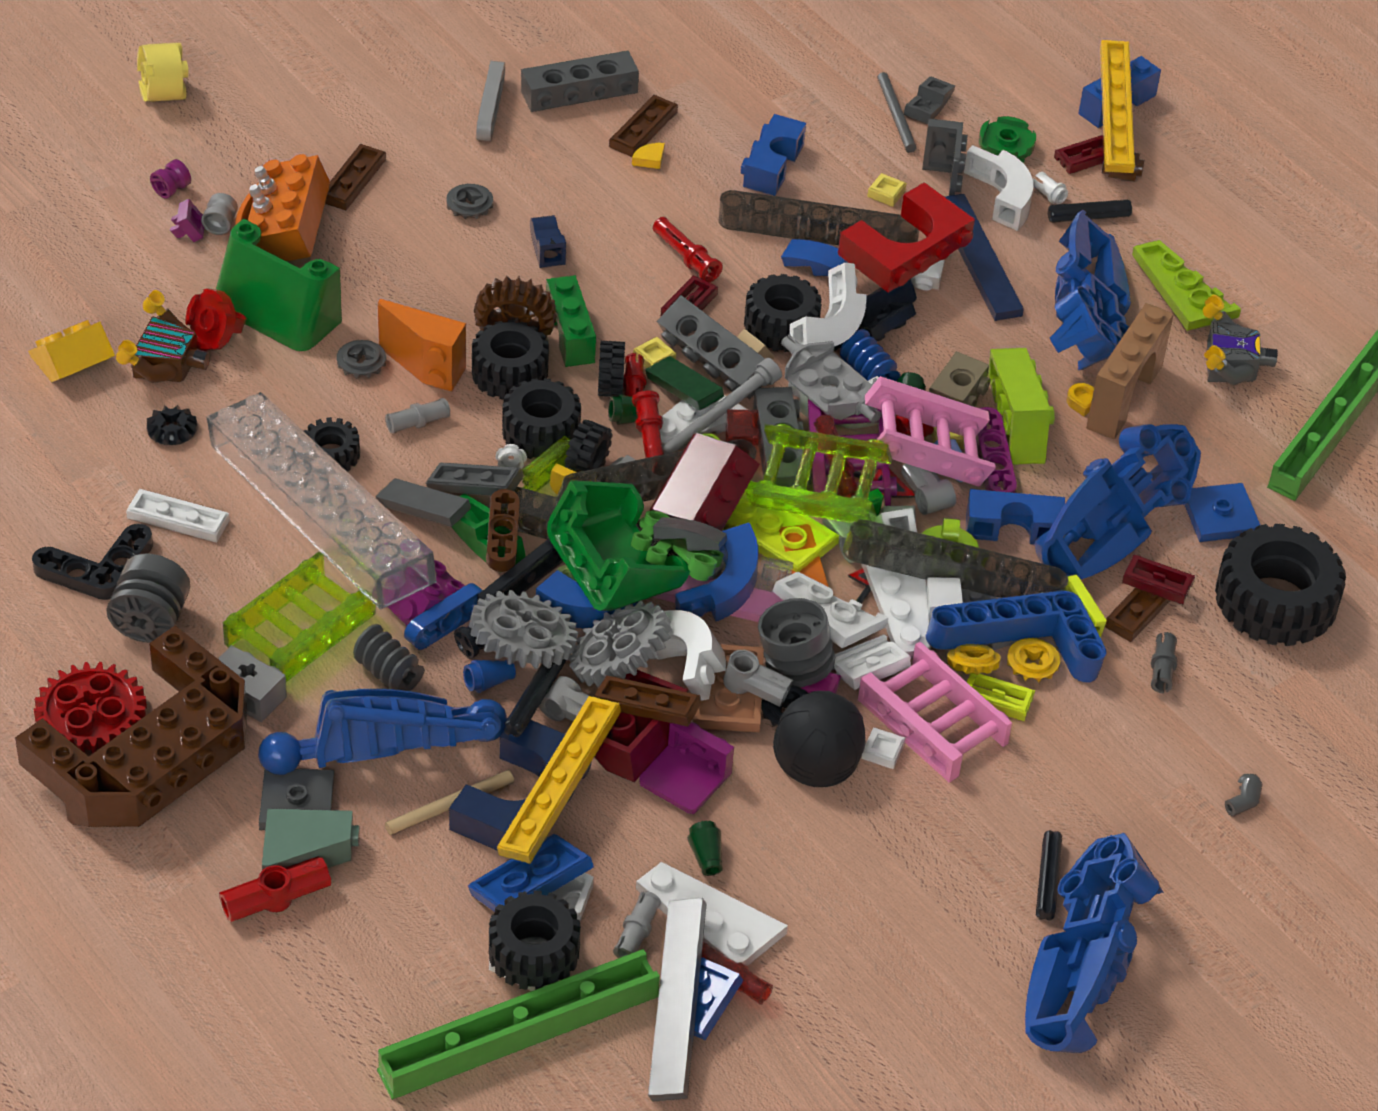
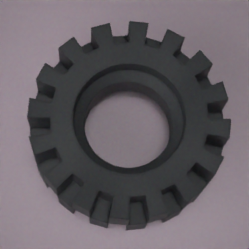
(611, 368)
(337, 434)
(588, 447)

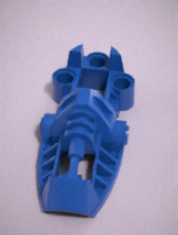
(1089, 303)
(1118, 497)
(1093, 949)

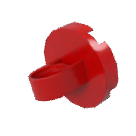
(213, 319)

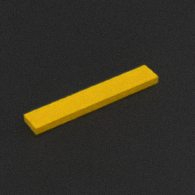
(1117, 106)
(559, 780)

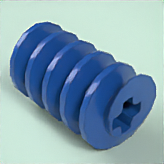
(868, 357)

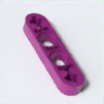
(996, 454)

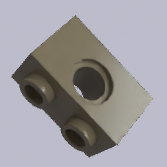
(962, 379)

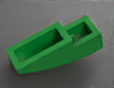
(474, 531)

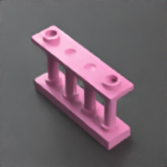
(938, 412)
(925, 736)

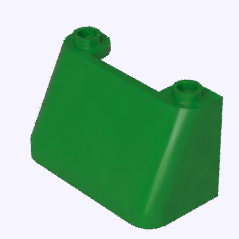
(277, 297)
(594, 538)

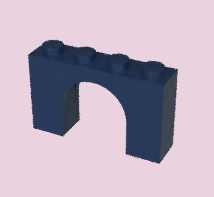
(489, 817)

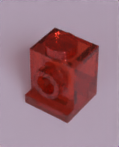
(742, 425)

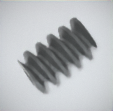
(387, 659)

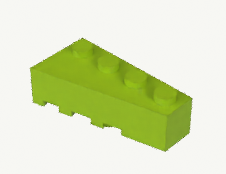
(1021, 404)

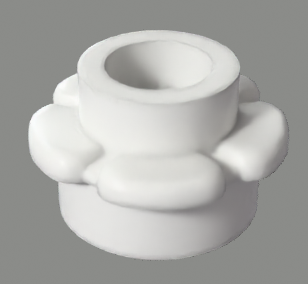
(511, 450)

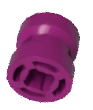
(171, 178)

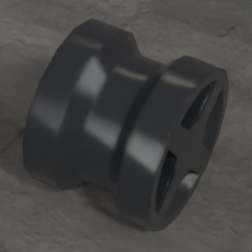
(467, 642)

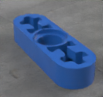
(432, 626)

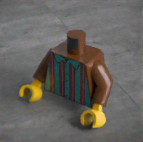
(165, 348)

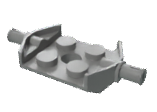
(818, 365)

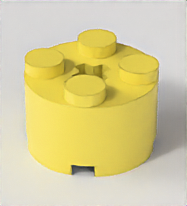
(162, 72)

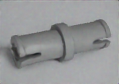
(417, 415)
(637, 924)

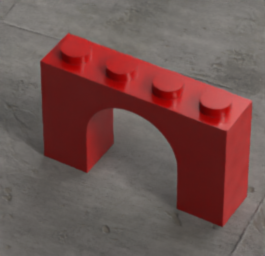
(893, 262)

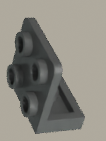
(944, 150)

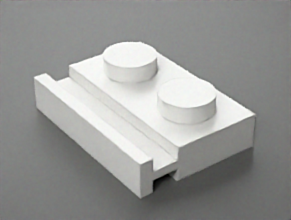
(873, 656)

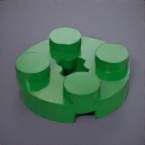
(993, 137)

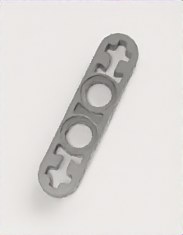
(490, 101)

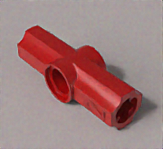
(275, 888)

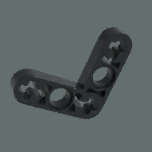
(95, 572)

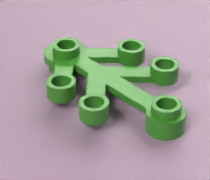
(700, 563)

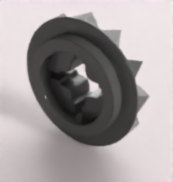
(478, 195)
(352, 352)

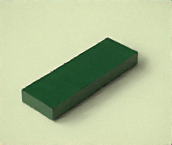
(684, 383)

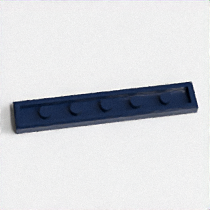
(987, 270)

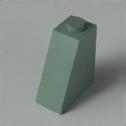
(306, 834)

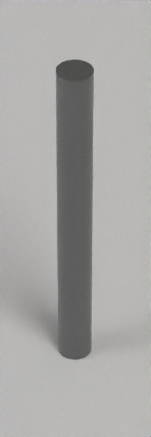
(896, 112)

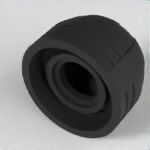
(820, 739)

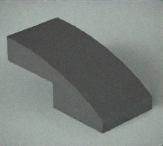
(930, 99)
(697, 534)

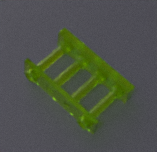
(826, 503)
(306, 643)

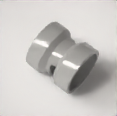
(219, 213)

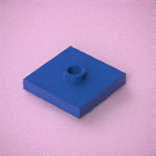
(1221, 512)

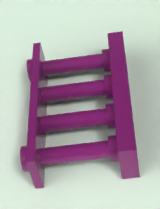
(821, 467)

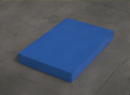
(550, 869)

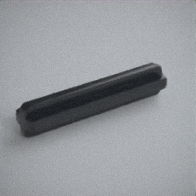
(1093, 210)
(1049, 875)

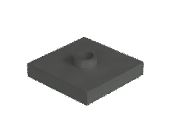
(296, 790)

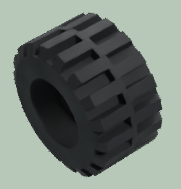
(776, 304)
(508, 355)
(539, 415)
(539, 917)

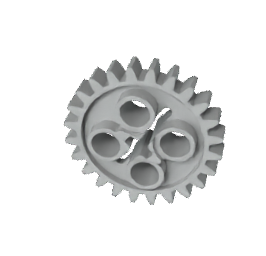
(523, 629)
(620, 643)

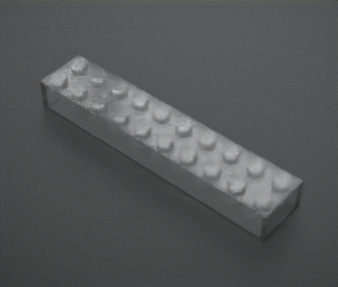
(322, 500)

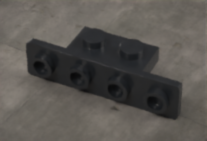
(887, 310)

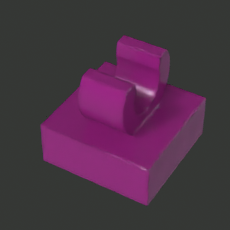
(188, 222)

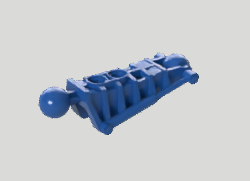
(381, 724)

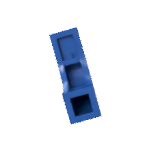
(734, 585)
(568, 594)

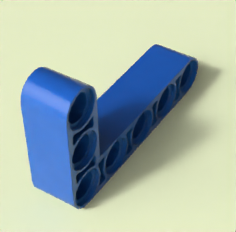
(1021, 617)

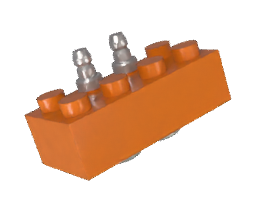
(287, 205)

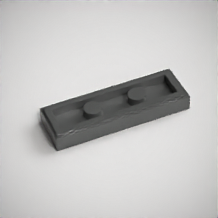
(473, 478)
(423, 502)

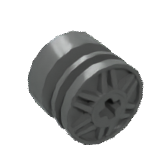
(148, 597)
(797, 641)

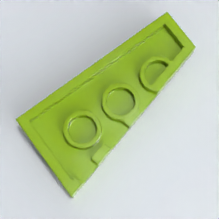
(1179, 286)

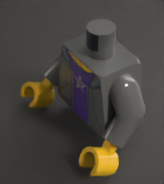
(1233, 350)

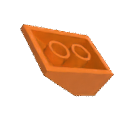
(423, 343)

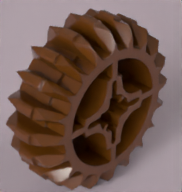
(516, 302)

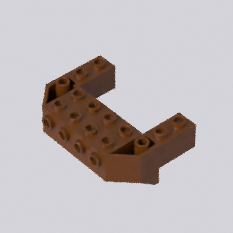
(157, 755)

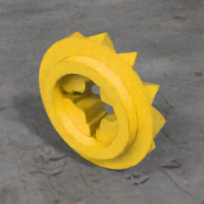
(1033, 649)
(974, 659)

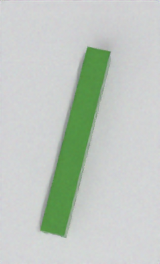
(1327, 424)
(517, 1024)

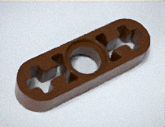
(508, 540)

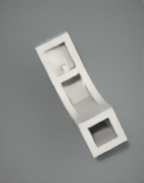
(1009, 177)
(843, 315)
(704, 654)

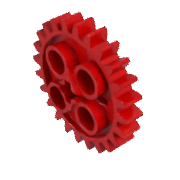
(91, 705)

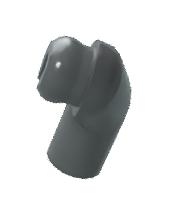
(1249, 795)

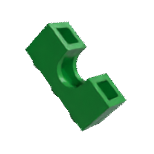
(574, 324)

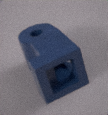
(547, 237)

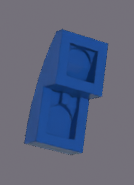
(814, 254)

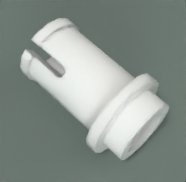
(1054, 191)

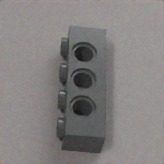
(579, 81)
(684, 318)
(778, 407)

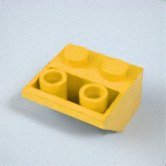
(77, 350)

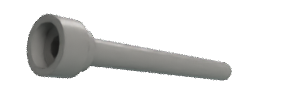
(766, 373)

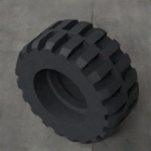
(1273, 612)

